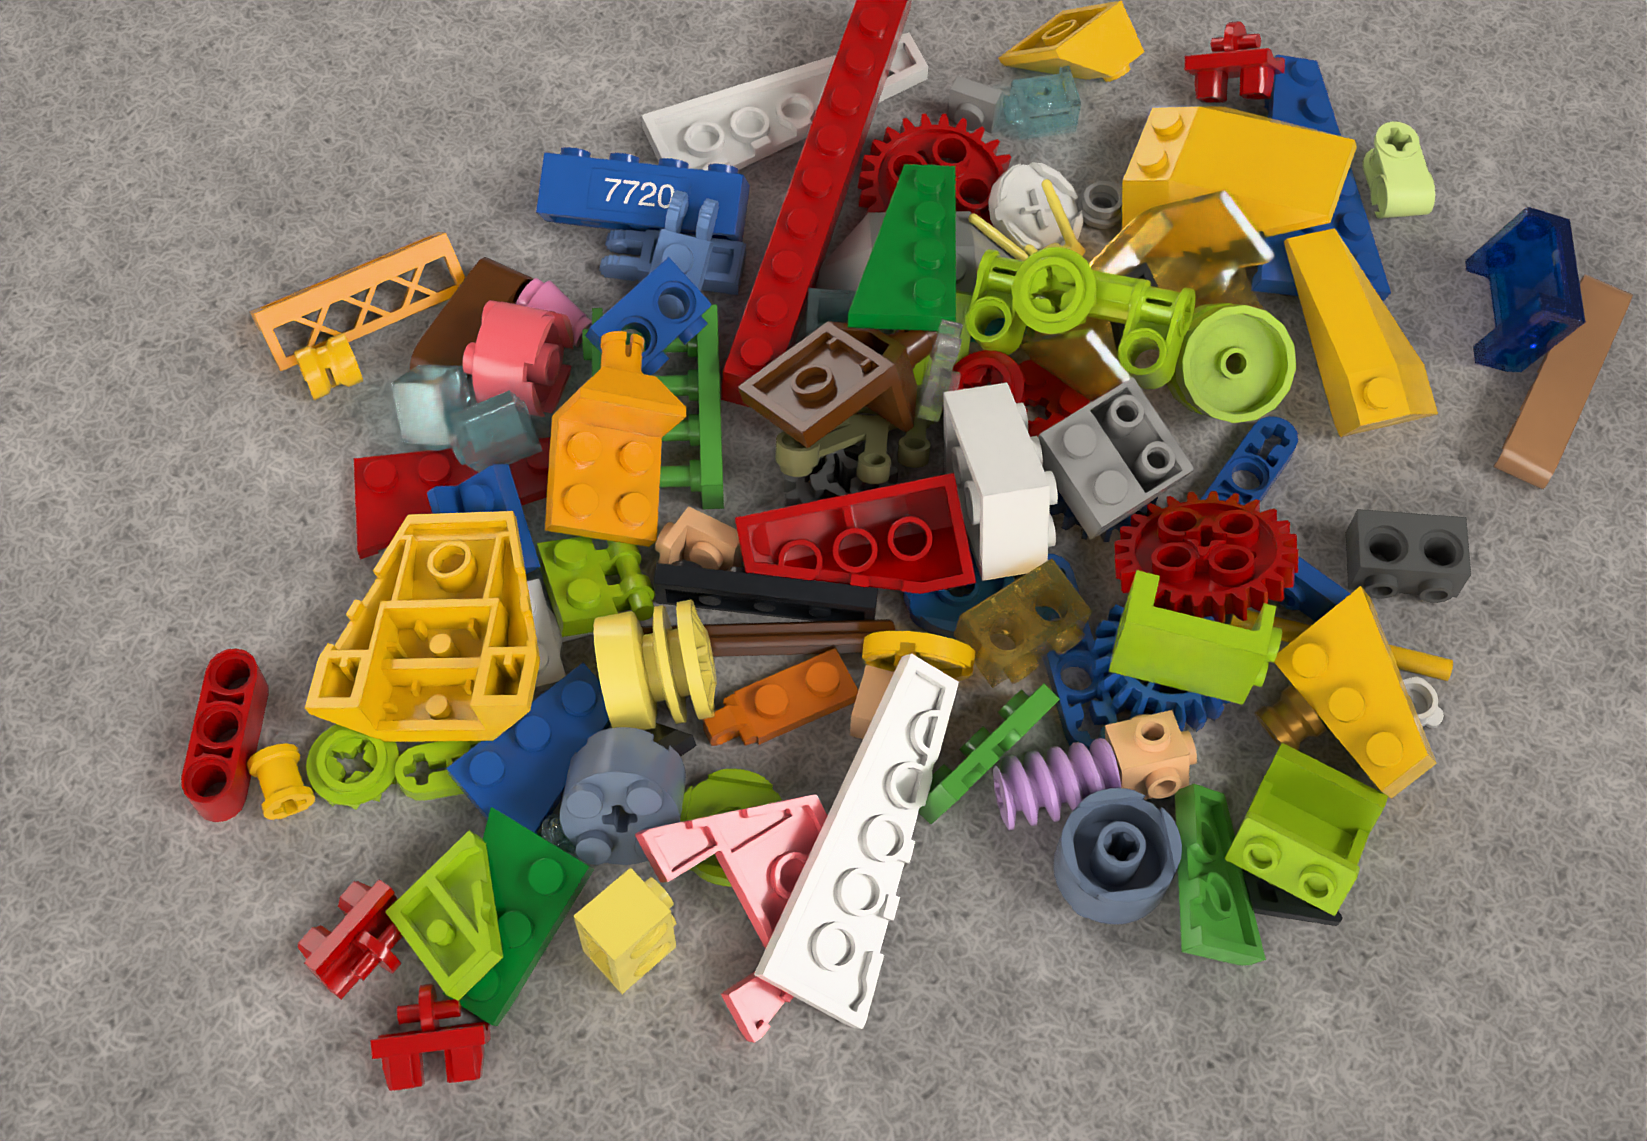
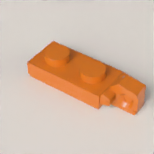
(783, 701)

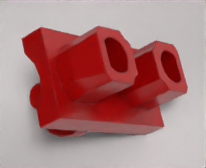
(1234, 60)
(357, 942)
(403, 1050)

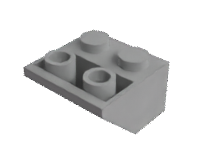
(1112, 457)

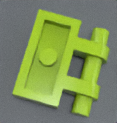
(578, 586)

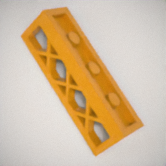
(354, 281)

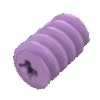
(1053, 781)

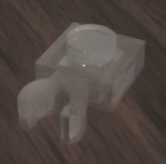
(939, 373)

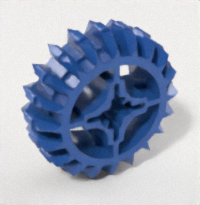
(1146, 697)

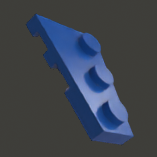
(530, 761)

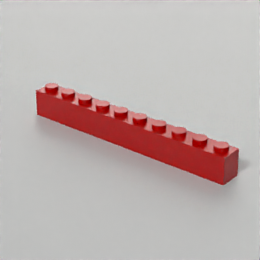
(816, 191)

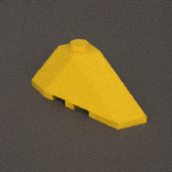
(1359, 348)

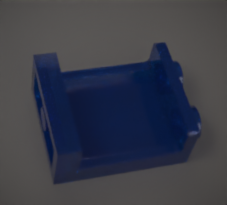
(1531, 289)

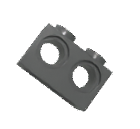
(1405, 544)

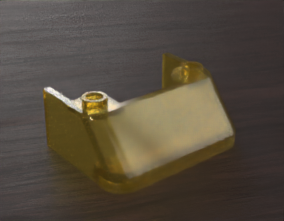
(1185, 245)

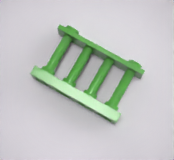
(701, 428)

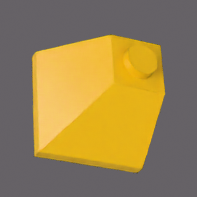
(1089, 39)

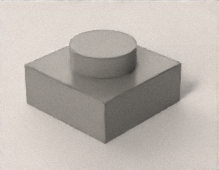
(974, 102)

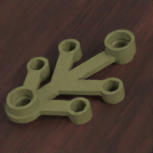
(873, 463)

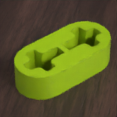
(438, 755)

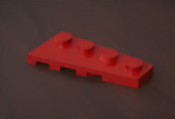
(398, 486)

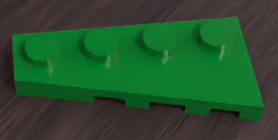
(913, 260)

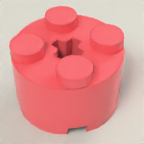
(521, 353)

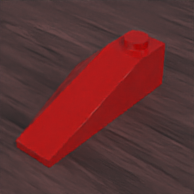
(878, 538)

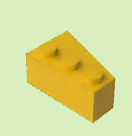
(1358, 692)

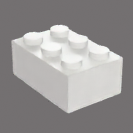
(999, 480)

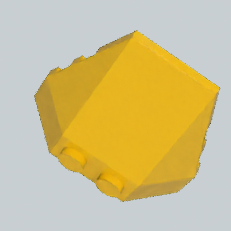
(1270, 168)
(438, 639)

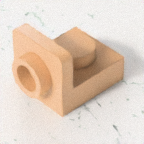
(699, 540)

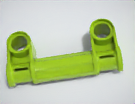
(1152, 315)

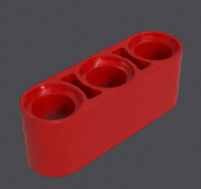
(216, 713)

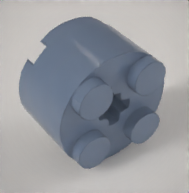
(616, 790)
(1145, 851)

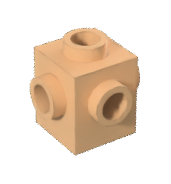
(1152, 754)

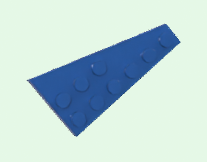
(1303, 100)

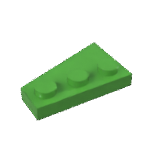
(986, 749)
(1212, 891)

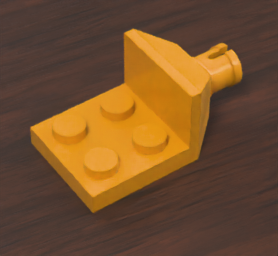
(610, 449)

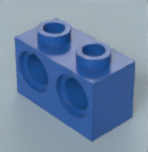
(641, 313)

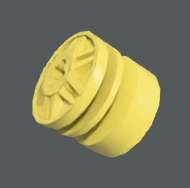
(654, 667)

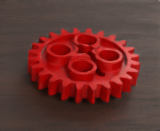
(974, 172)
(1209, 555)

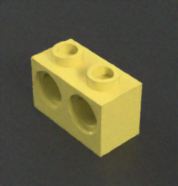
(627, 928)

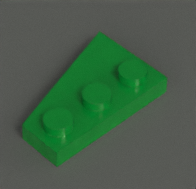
(532, 896)

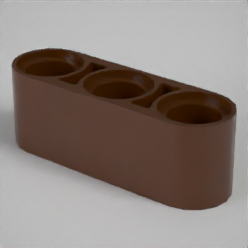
(462, 315)

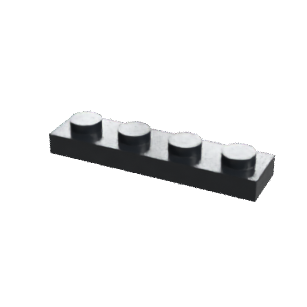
(762, 594)

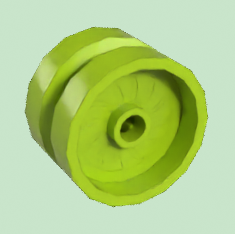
(1256, 356)

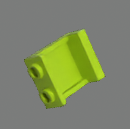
(1191, 650)
(1307, 829)

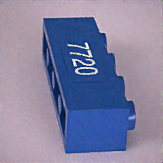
(637, 195)

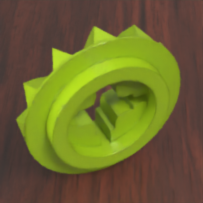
(1035, 277)
(328, 775)

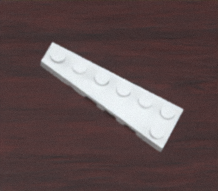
(760, 115)
(846, 893)

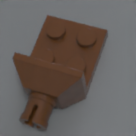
(837, 375)

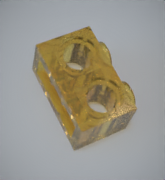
(1014, 615)

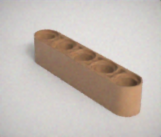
(1563, 387)

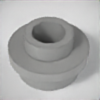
(1101, 193)

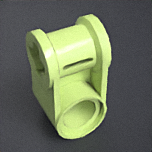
(1398, 173)

